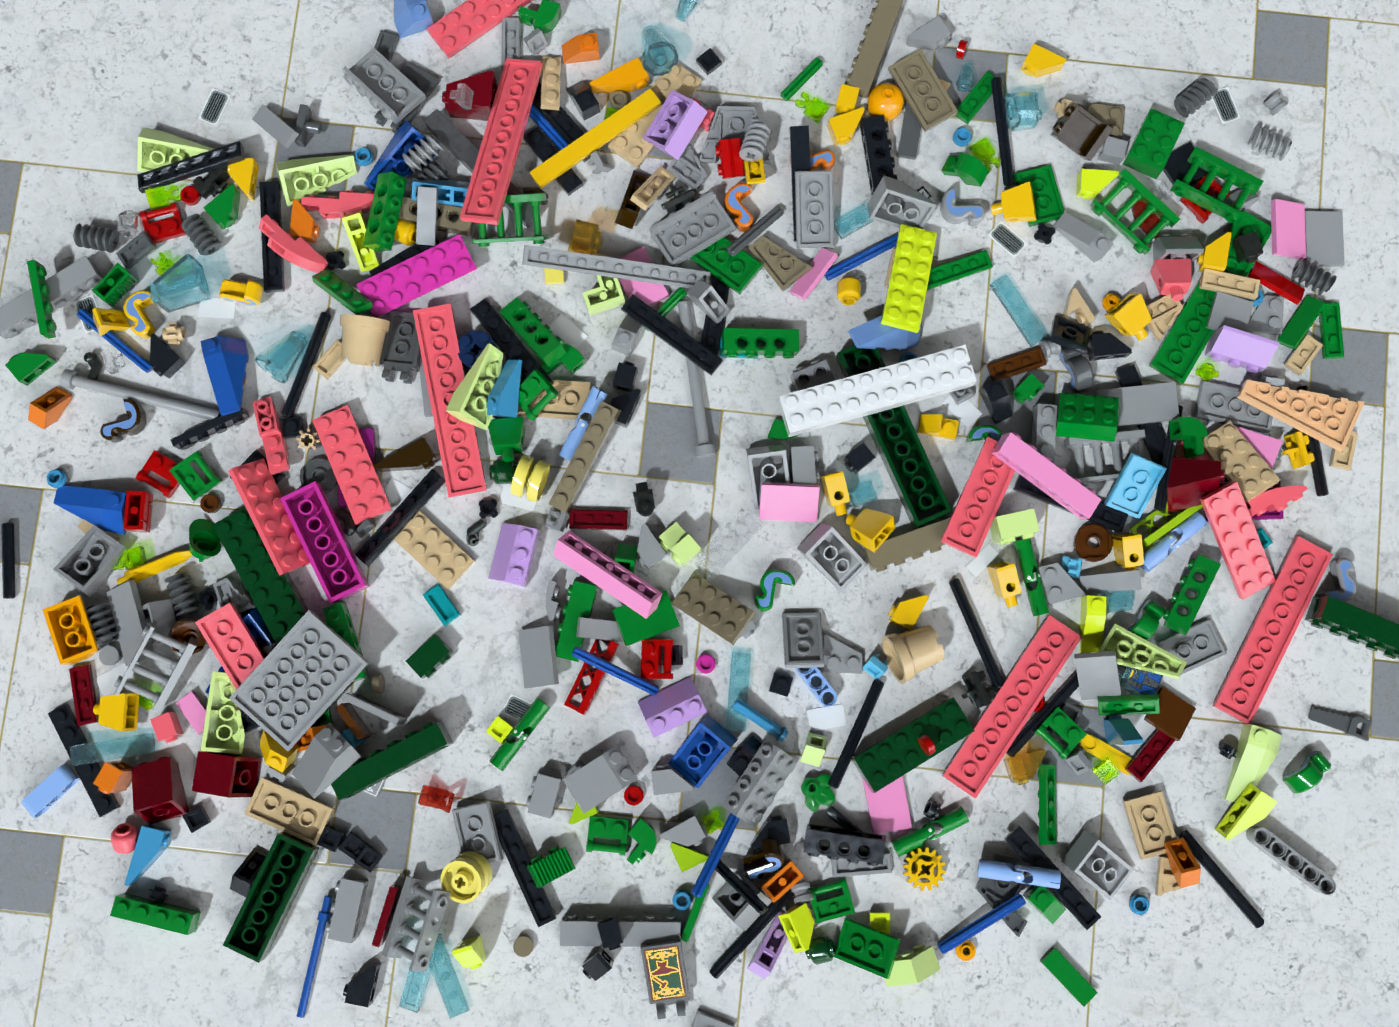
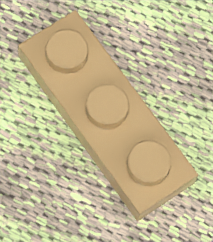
(550, 83)
(652, 188)
(1229, 284)

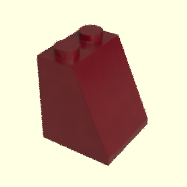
(484, 90)
(1191, 481)
(226, 774)
(158, 790)

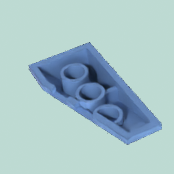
(411, 17)
(874, 335)

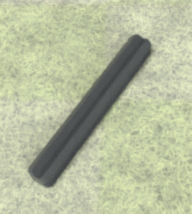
(755, 231)

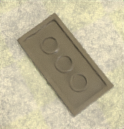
(922, 90)
(713, 608)

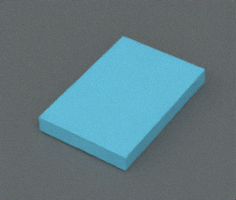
(1135, 485)

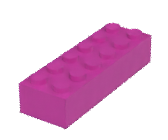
(417, 276)
(324, 542)

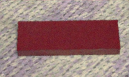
(598, 519)
(83, 694)
(1149, 755)
(386, 915)

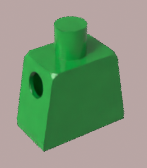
(507, 436)

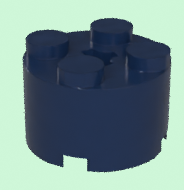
(470, 343)

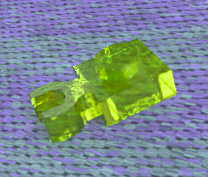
(813, 109)
(984, 151)
(160, 198)
(163, 264)
(131, 558)

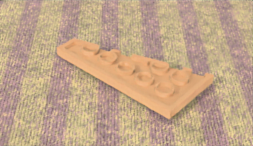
(1312, 413)

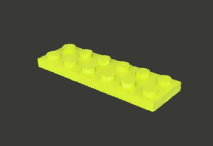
(909, 278)

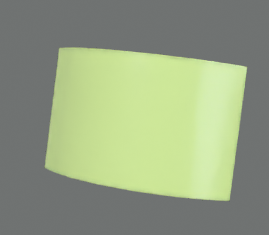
(813, 749)

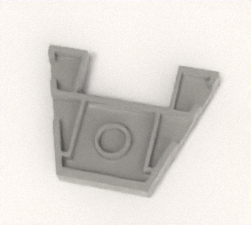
(727, 124)

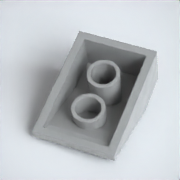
(899, 204)
(767, 465)
(832, 556)
(90, 561)
(324, 760)
(600, 779)
(1097, 865)

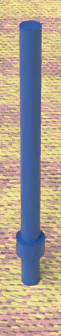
(323, 917)

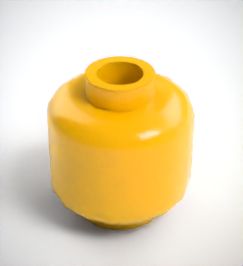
(405, 232)
(849, 290)

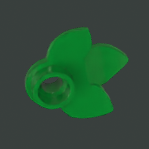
(820, 794)

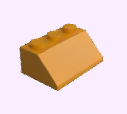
(71, 631)

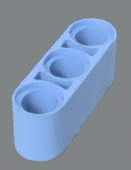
(819, 691)
(50, 790)

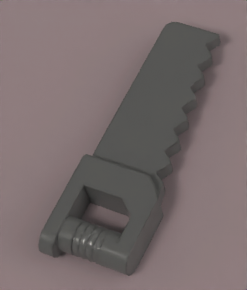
(1341, 722)

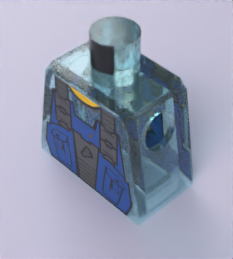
(1138, 681)

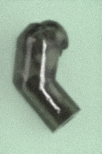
(535, 190)

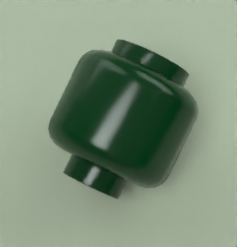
(502, 472)
(821, 950)

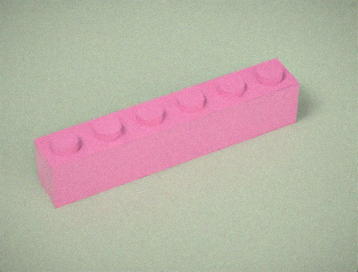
(1046, 476)
(607, 574)

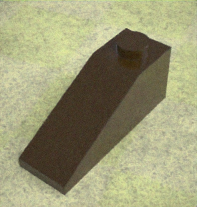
(629, 210)
(413, 457)

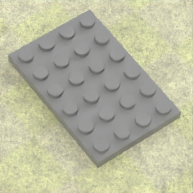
(299, 680)

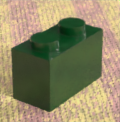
(429, 657)

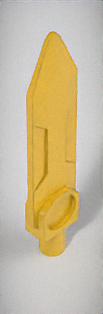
(155, 567)
(1103, 750)

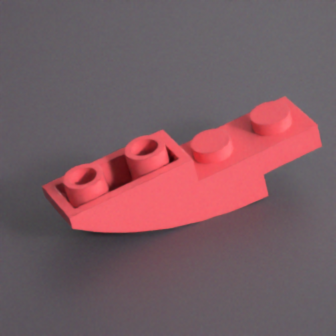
(335, 208)
(295, 251)
(272, 435)
(1274, 499)

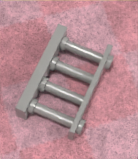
(1077, 444)
(166, 681)
(403, 919)

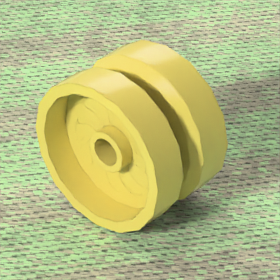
(530, 478)
(466, 876)

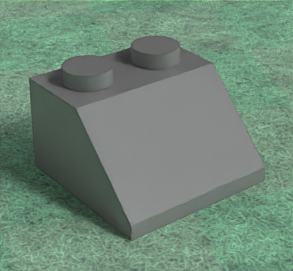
(1177, 247)
(163, 613)
(736, 906)

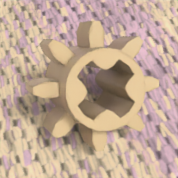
(1060, 107)
(174, 334)
(304, 443)

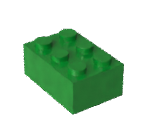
(1153, 143)
(1087, 417)

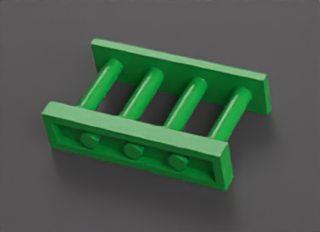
(1223, 170)
(516, 201)
(1153, 205)

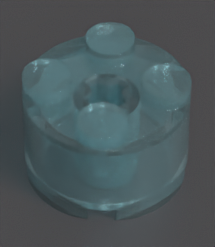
(1022, 110)

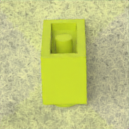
(1092, 182)
(798, 926)

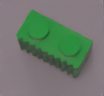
(114, 285)
(551, 866)

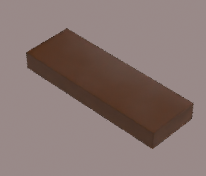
(1017, 364)

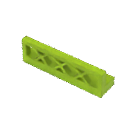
(1166, 526)

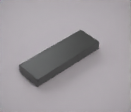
(909, 135)

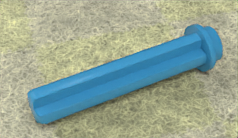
(759, 719)

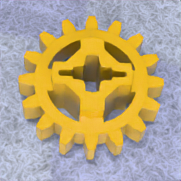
(930, 863)

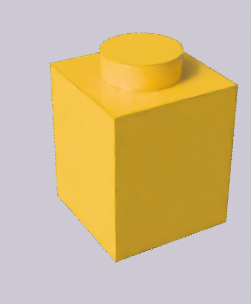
(846, 99)

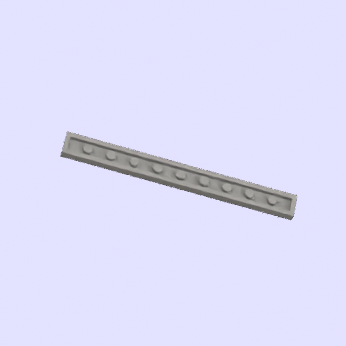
(612, 267)

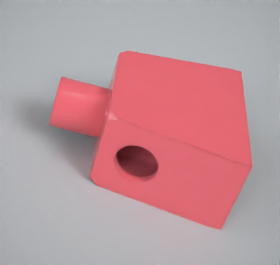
(1172, 277)

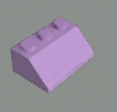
(675, 124)
(1240, 349)
(514, 554)
(672, 707)

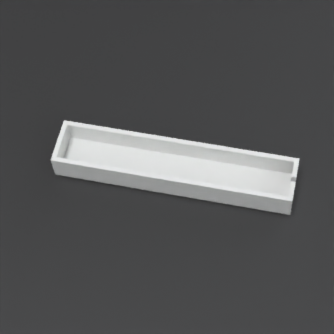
(876, 390)

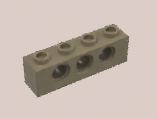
(443, 221)

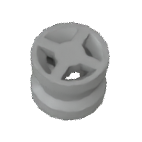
(1275, 103)
(1049, 348)
(802, 892)

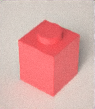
(167, 727)

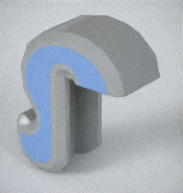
(958, 213)
(1343, 583)

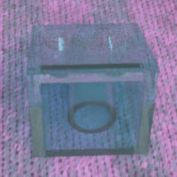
(180, 285)

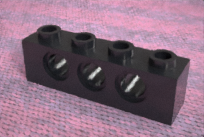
(877, 126)
(855, 839)

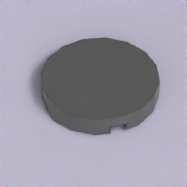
(323, 474)

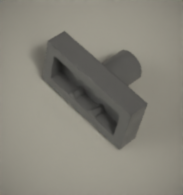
(305, 125)

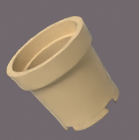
(362, 339)
(911, 652)

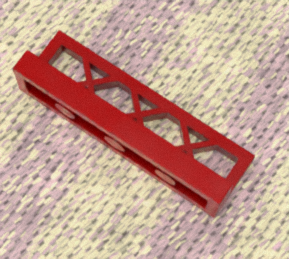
(595, 681)

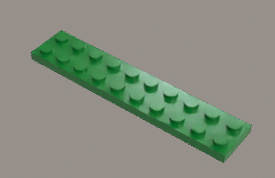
(1189, 331)

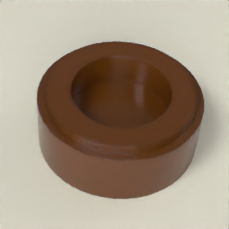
(210, 503)

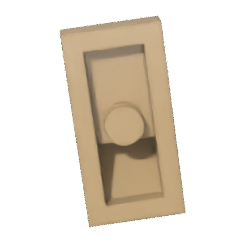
(1076, 304)

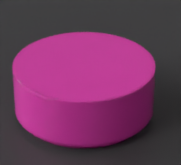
(705, 663)

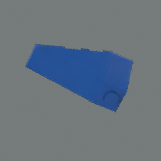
(392, 158)

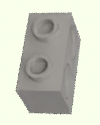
(810, 374)

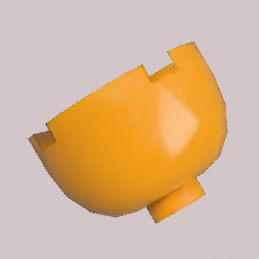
(885, 100)

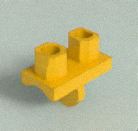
(1297, 450)

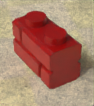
(731, 164)
(138, 511)

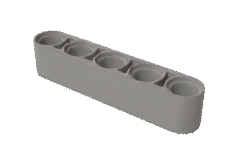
(1299, 863)

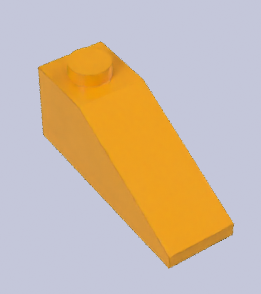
(624, 78)

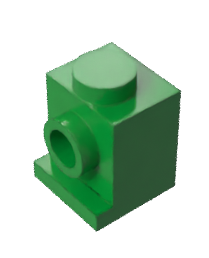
(1027, 389)

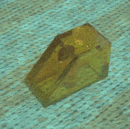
(1024, 766)

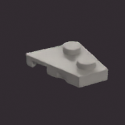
(688, 169)
(1058, 584)

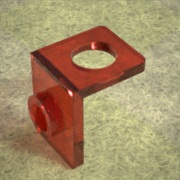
(436, 798)

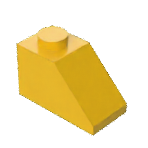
(1041, 62)
(844, 126)
(245, 175)
(1215, 254)
(907, 612)
(275, 754)

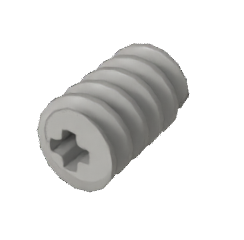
(754, 141)
(1270, 142)
(422, 153)

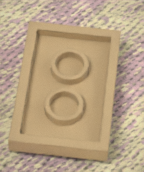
(1149, 823)

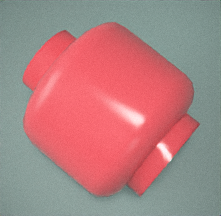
(124, 838)

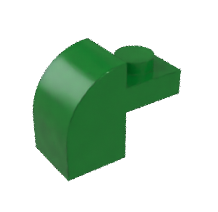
(544, 19)
(966, 167)
(571, 361)
(1191, 432)
(646, 837)

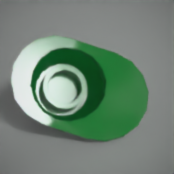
(203, 539)

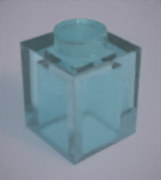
(862, 494)
(1118, 601)

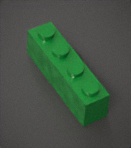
(580, 605)
(155, 913)

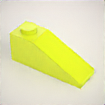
(356, 228)
(1092, 623)
(1248, 810)
(470, 952)

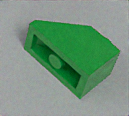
(225, 207)
(29, 366)
(626, 556)
(1044, 903)

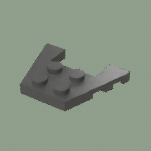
(999, 891)

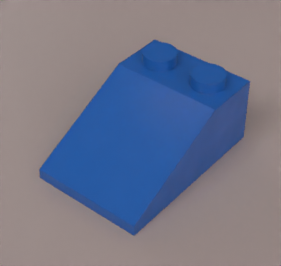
(702, 751)

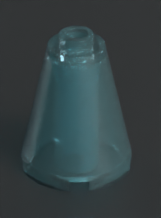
(657, 52)
(282, 356)

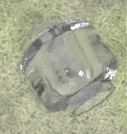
(129, 224)

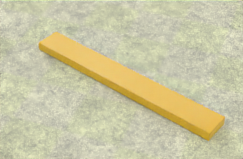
(595, 138)

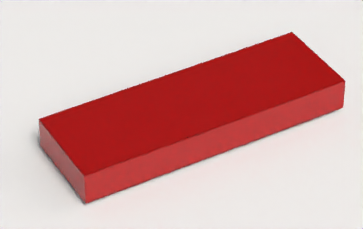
(1277, 283)

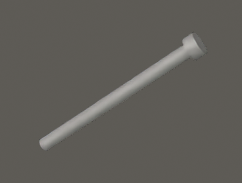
(71, 379)
(704, 449)

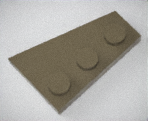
(779, 264)

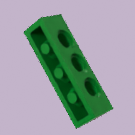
(384, 212)
(788, 337)
(548, 352)
(1208, 569)
(339, 620)

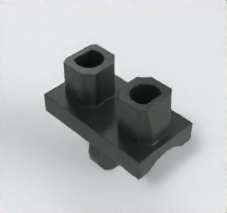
(213, 184)
(671, 205)
(644, 499)
(975, 689)

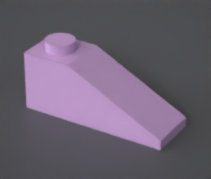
(768, 949)

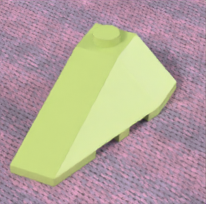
(162, 148)
(313, 175)
(472, 394)
(1141, 654)
(222, 722)
(1255, 754)

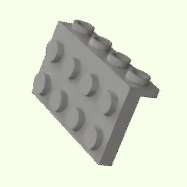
(384, 86)
(691, 229)
(759, 783)

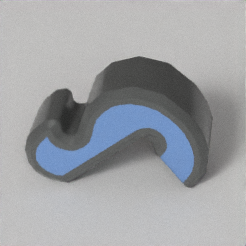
(1079, 369)

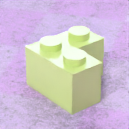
(604, 297)
(1009, 526)
(680, 544)
(913, 966)

